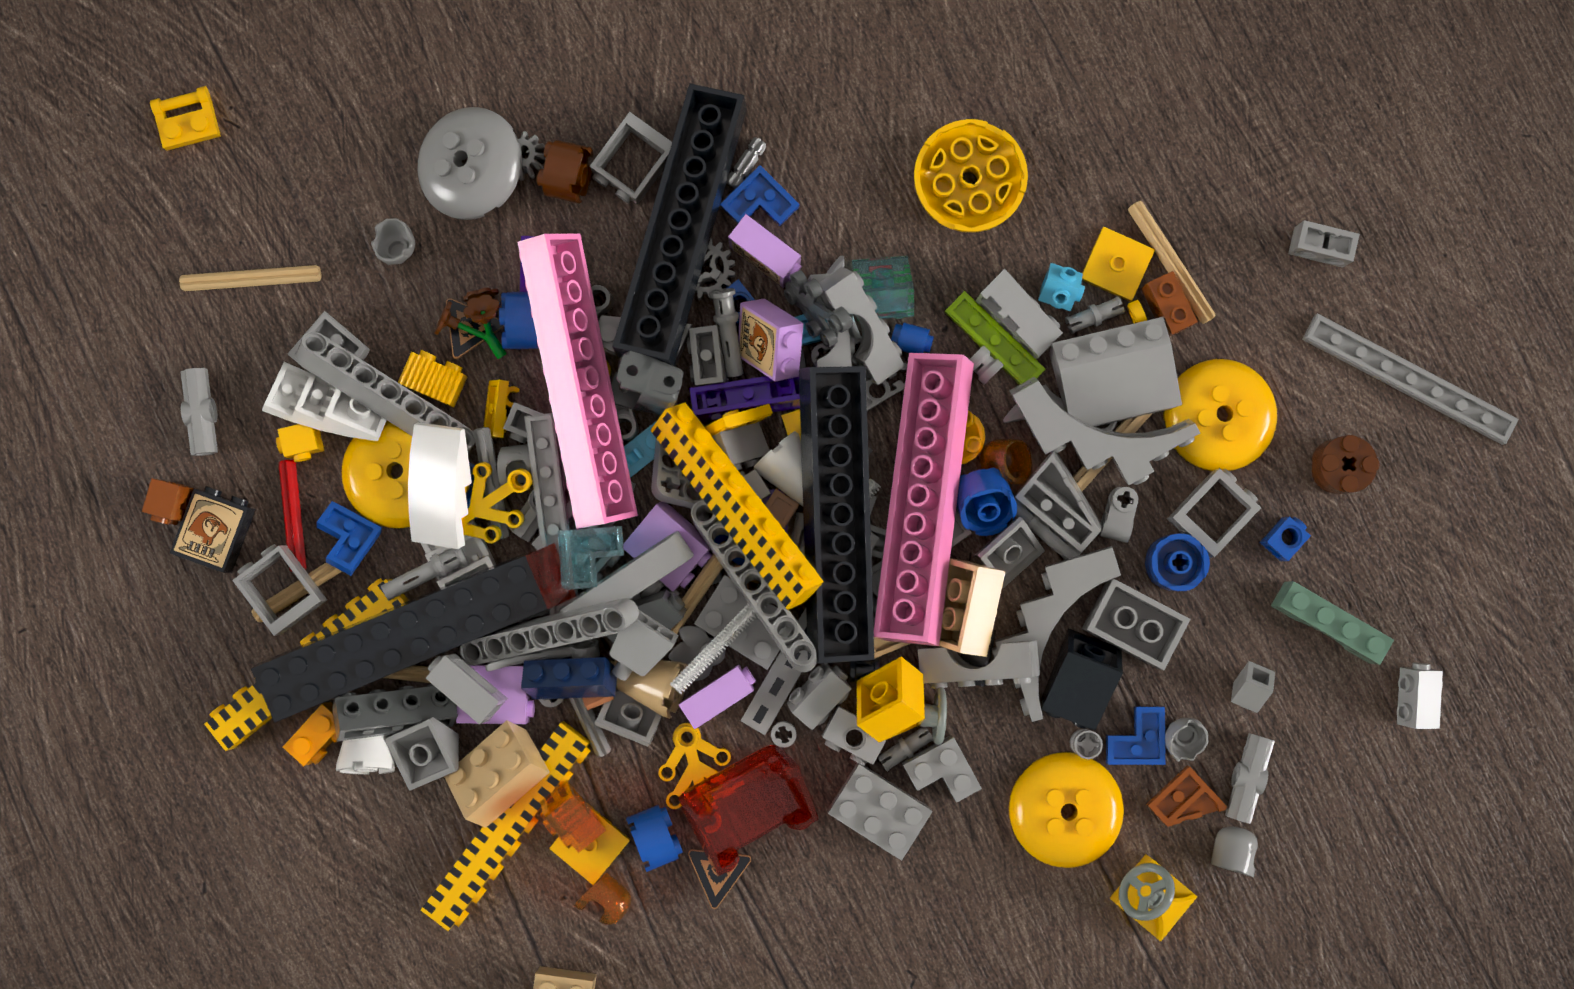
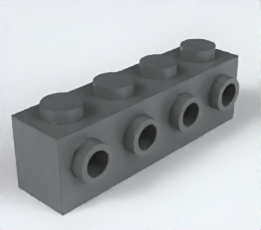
(390, 712)

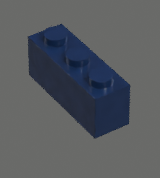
(569, 678)

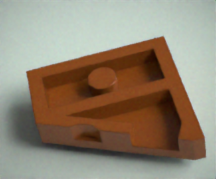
(1185, 799)

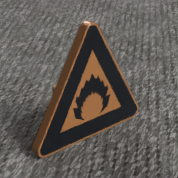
(462, 341)
(716, 886)

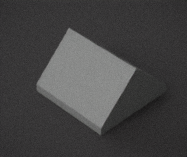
(1011, 550)
(629, 719)
(425, 752)

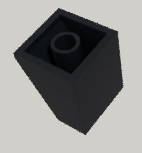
(1082, 680)

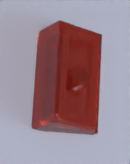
(547, 573)

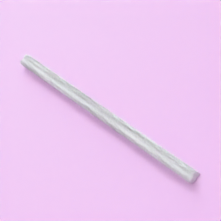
(726, 636)

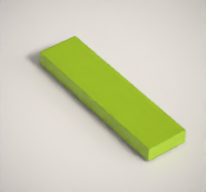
(994, 337)

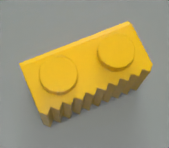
(433, 378)

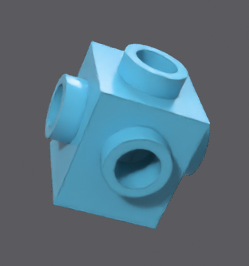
(1061, 287)

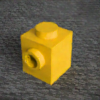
(299, 442)

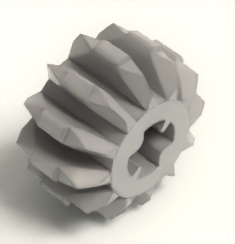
(534, 152)

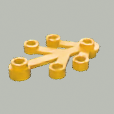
(480, 506)
(696, 769)

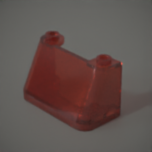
(746, 804)

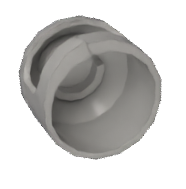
(513, 458)
(1235, 850)

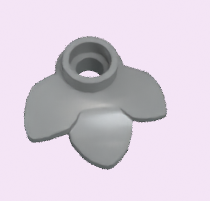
(693, 643)

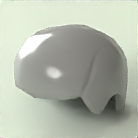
(393, 241)
(1186, 738)

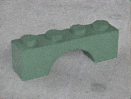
(1332, 621)

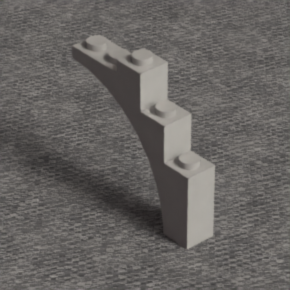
(1093, 445)
(1068, 581)

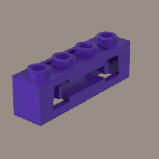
(744, 395)

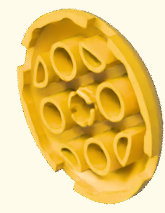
(977, 149)
(1249, 410)
(369, 477)
(1038, 803)

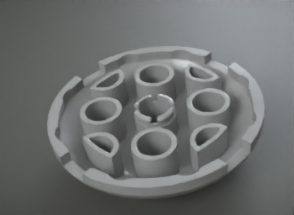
(489, 172)

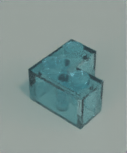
(580, 548)

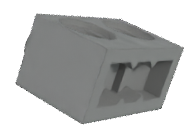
(1323, 244)

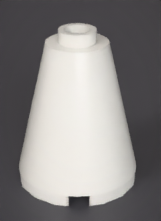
(784, 467)
(365, 756)

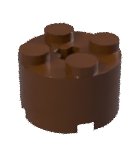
(565, 171)
(1328, 463)

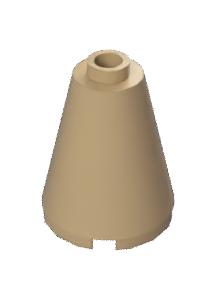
(655, 688)

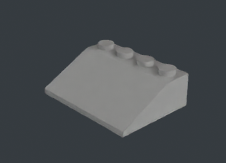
(1117, 373)

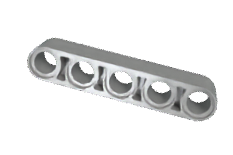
(636, 574)

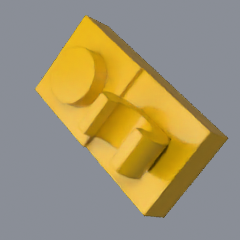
(496, 406)

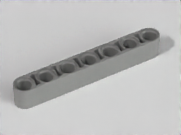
(321, 355)
(759, 598)
(551, 631)

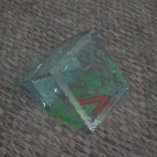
(888, 284)

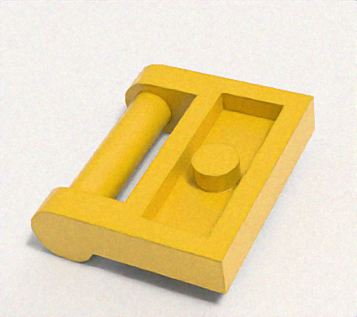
(188, 127)

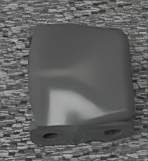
(650, 383)

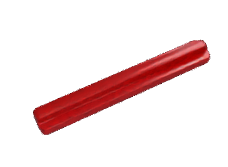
(292, 510)

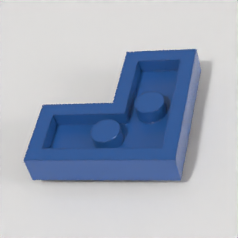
(760, 191)
(354, 534)
(1146, 744)

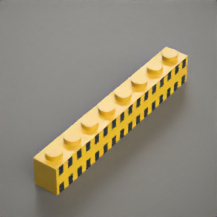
(736, 506)
(249, 710)
(500, 838)

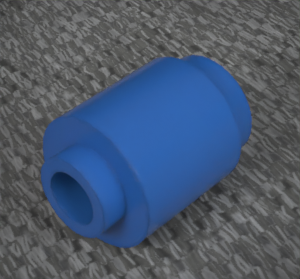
(912, 338)

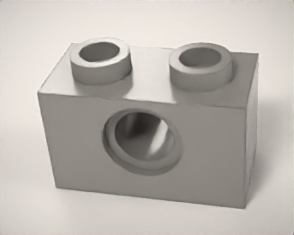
(835, 735)

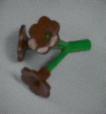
(480, 308)

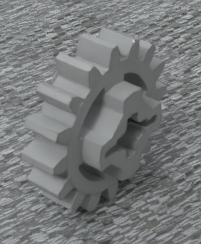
(715, 275)

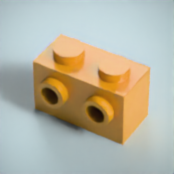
(313, 736)

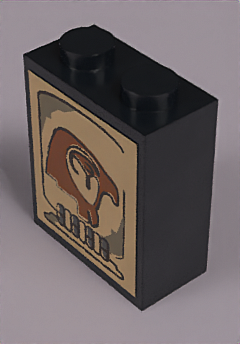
(213, 529)

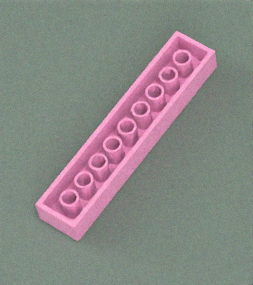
(577, 379)
(923, 499)

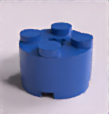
(517, 321)
(985, 502)
(1181, 547)
(654, 838)

